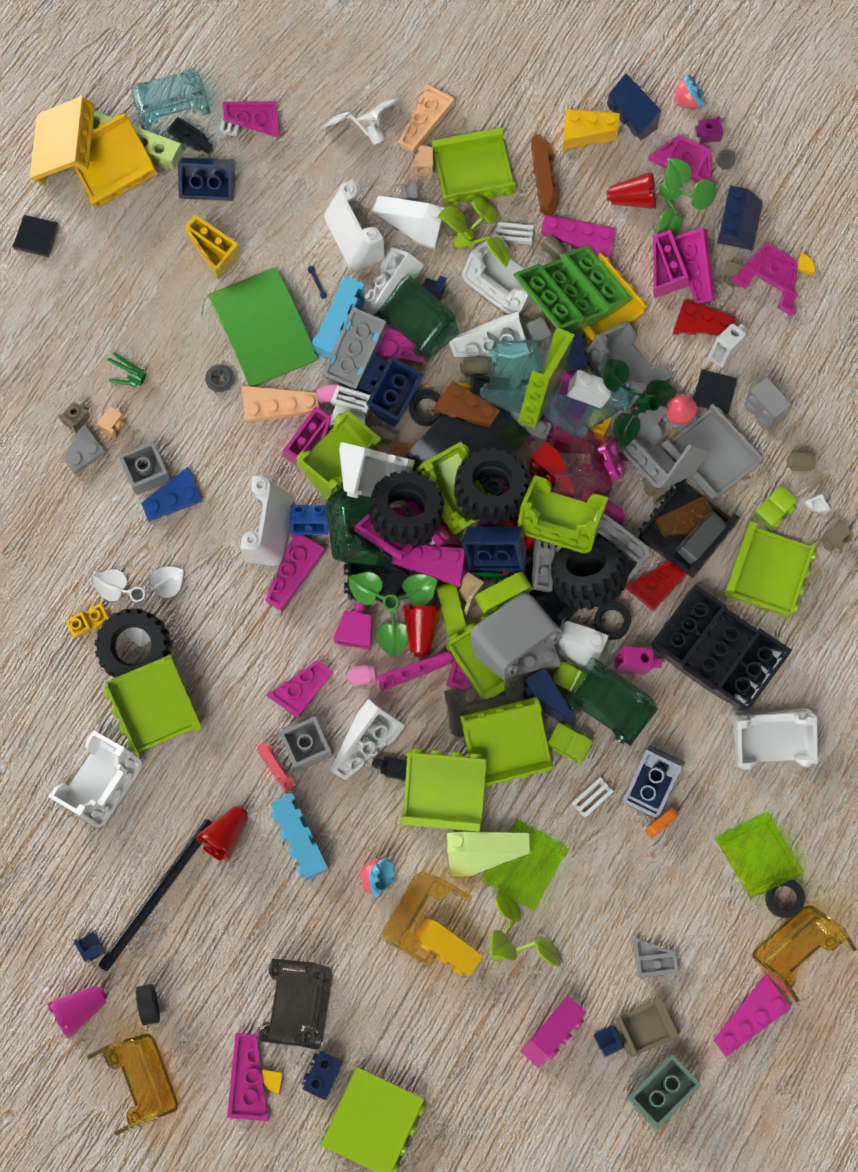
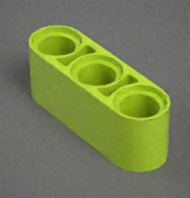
(502, 592)
(451, 609)

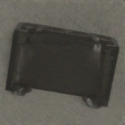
(457, 706)
(298, 1004)

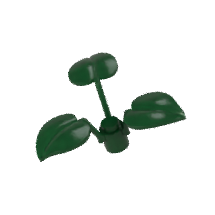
(658, 393)

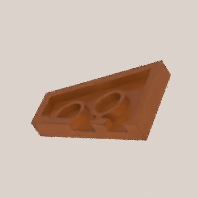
(462, 403)

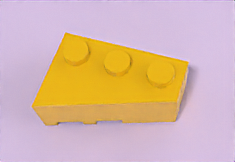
(589, 127)
(212, 245)
(448, 947)

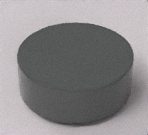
(725, 159)

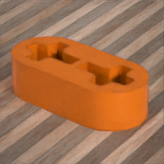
(662, 822)

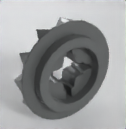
(216, 371)

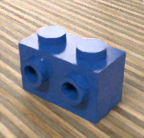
(308, 520)

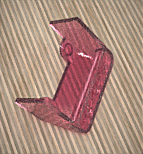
(588, 478)

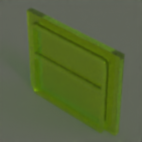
(759, 855)
(529, 875)

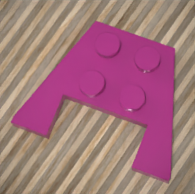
(775, 269)

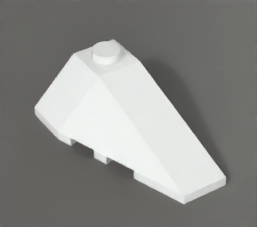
(480, 339)
(368, 734)

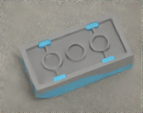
(355, 348)

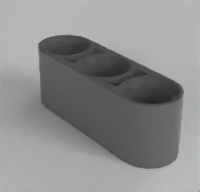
(701, 537)

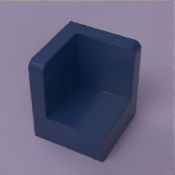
(436, 288)
(89, 947)
(608, 1041)

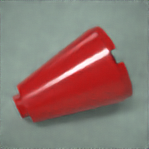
(634, 192)
(421, 627)
(223, 834)

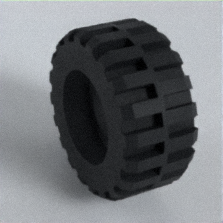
(494, 464)
(402, 528)
(594, 589)
(116, 625)

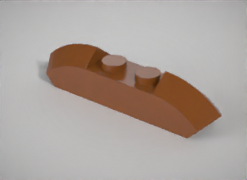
(545, 183)

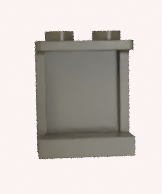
(645, 1027)

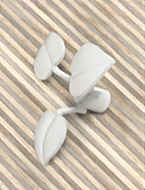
(374, 131)
(112, 582)

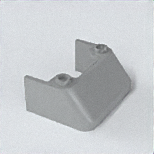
(653, 460)
(631, 547)

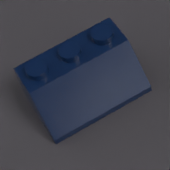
(634, 107)
(206, 179)
(740, 218)
(394, 391)
(495, 548)

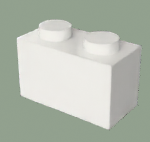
(588, 389)

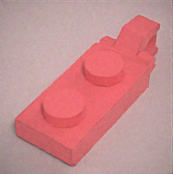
(276, 768)

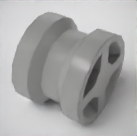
(409, 191)

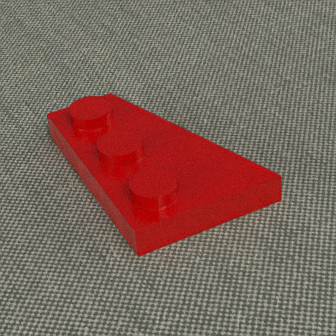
(701, 319)
(656, 585)

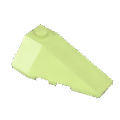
(481, 851)

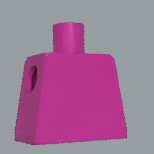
(355, 628)
(636, 660)

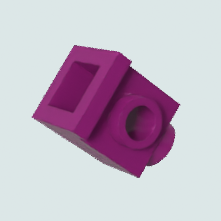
(709, 130)

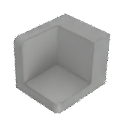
(537, 330)

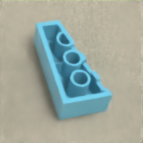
(349, 294)
(299, 837)

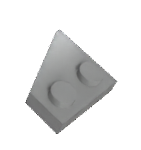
(83, 451)
(653, 960)

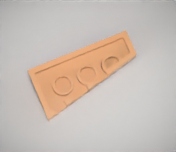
(429, 112)
(276, 403)

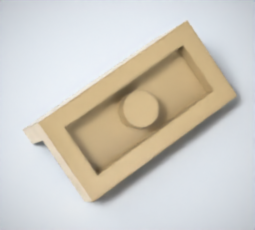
(470, 588)

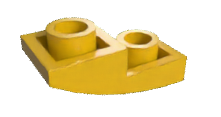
(87, 621)

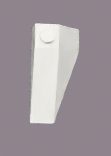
(412, 218)
(394, 268)
(580, 644)

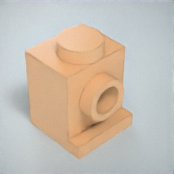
(424, 161)
(112, 421)

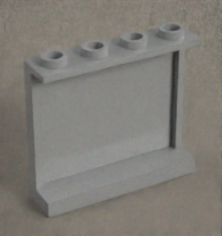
(729, 456)

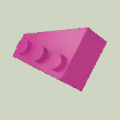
(668, 266)
(553, 1032)

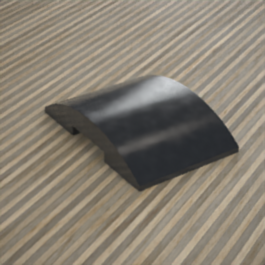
(447, 431)
(720, 649)

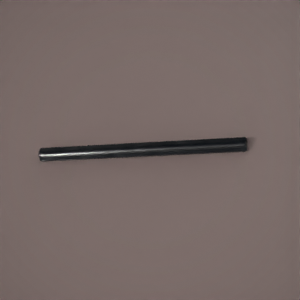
(152, 900)

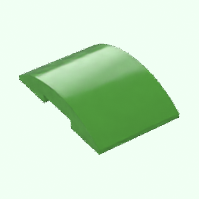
(574, 289)
(263, 327)

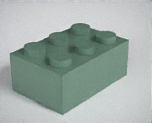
(663, 1091)

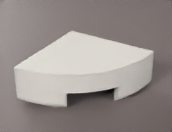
(818, 504)

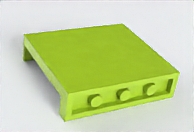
(473, 167)
(546, 384)
(770, 571)
(483, 680)
(151, 704)
(510, 739)
(444, 790)
(373, 1122)

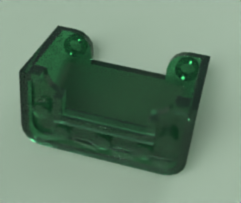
(419, 317)
(346, 544)
(612, 701)

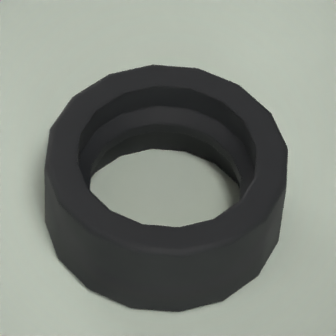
(419, 395)
(619, 608)
(800, 894)
(147, 1004)

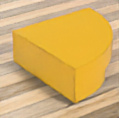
(805, 265)
(272, 1080)

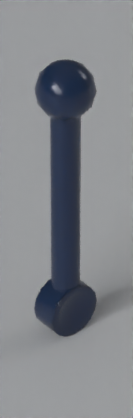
(311, 270)

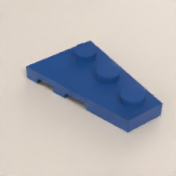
(172, 497)

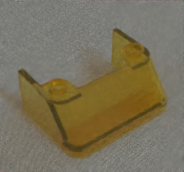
(397, 931)
(795, 943)
(145, 1078)

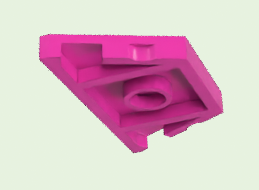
(692, 153)
(614, 463)

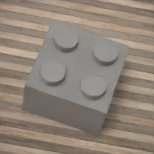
(767, 404)
(144, 468)
(305, 744)

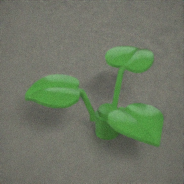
(676, 175)
(366, 588)

